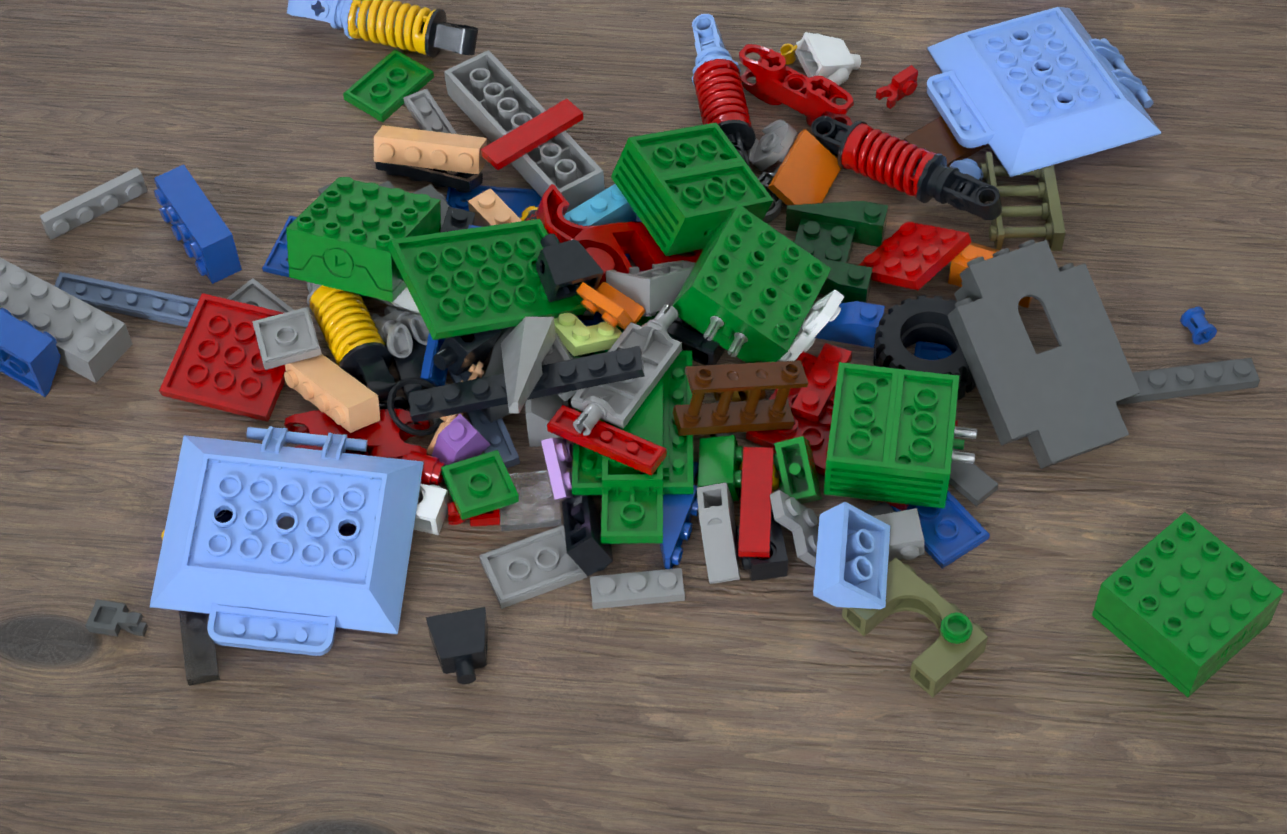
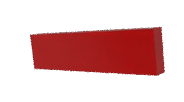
(532, 134)
(609, 441)
(756, 502)

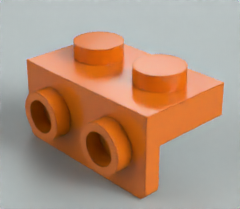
(611, 304)

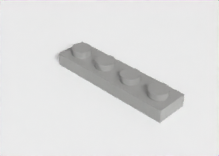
(93, 203)

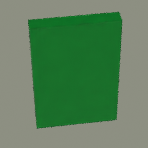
(386, 84)

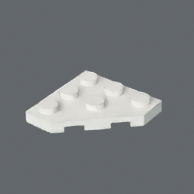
(820, 313)

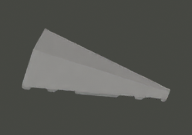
(522, 358)

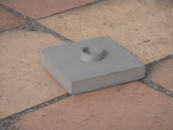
(286, 338)

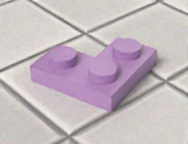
(558, 460)

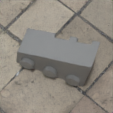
(654, 286)

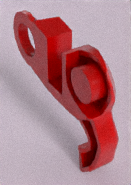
(606, 242)

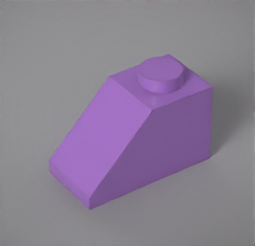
(459, 442)

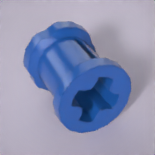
(1198, 325)

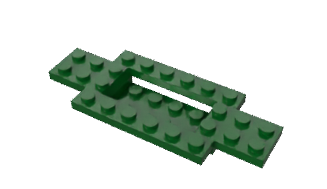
(630, 497)

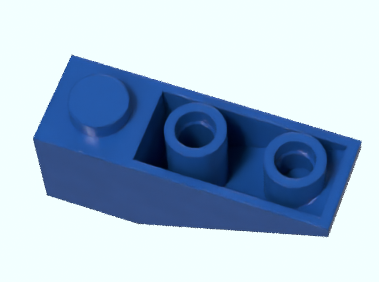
(677, 515)

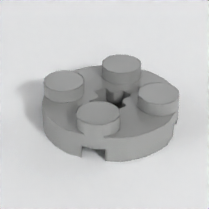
(773, 145)

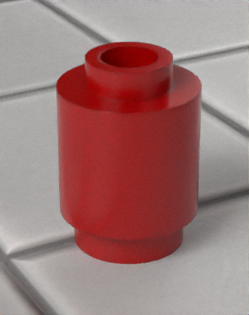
(431, 468)

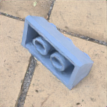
(851, 558)

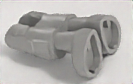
(397, 329)

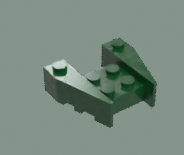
(829, 235)

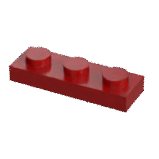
(822, 380)

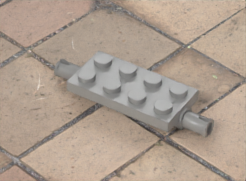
(621, 399)

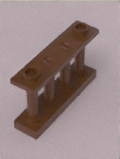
(740, 415)

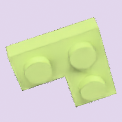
(582, 339)

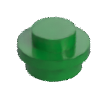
(956, 628)

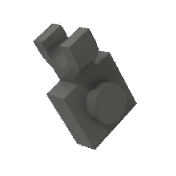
(111, 617)

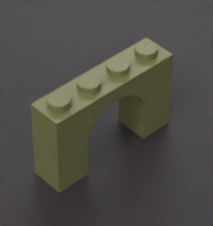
(908, 592)

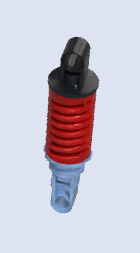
(720, 86)

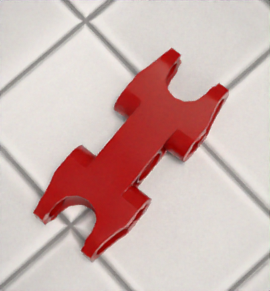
(781, 84)
(383, 436)

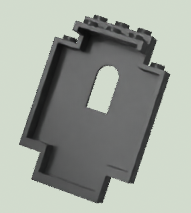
(1052, 397)

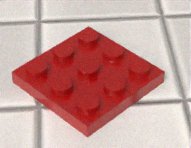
(915, 254)

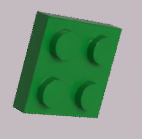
(480, 484)

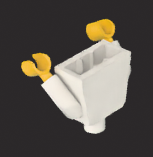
(822, 57)

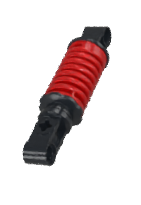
(905, 167)

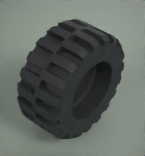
(924, 322)

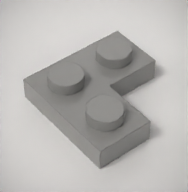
(800, 521)

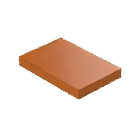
(805, 172)

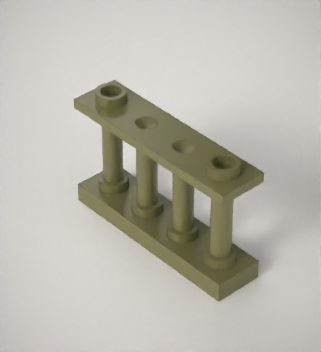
(1049, 209)

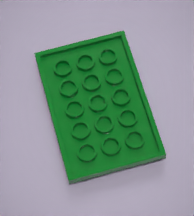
(477, 278)

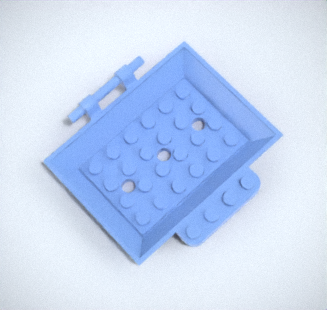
(1001, 99)
(296, 583)

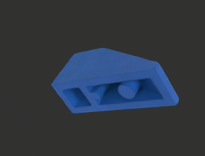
(854, 324)

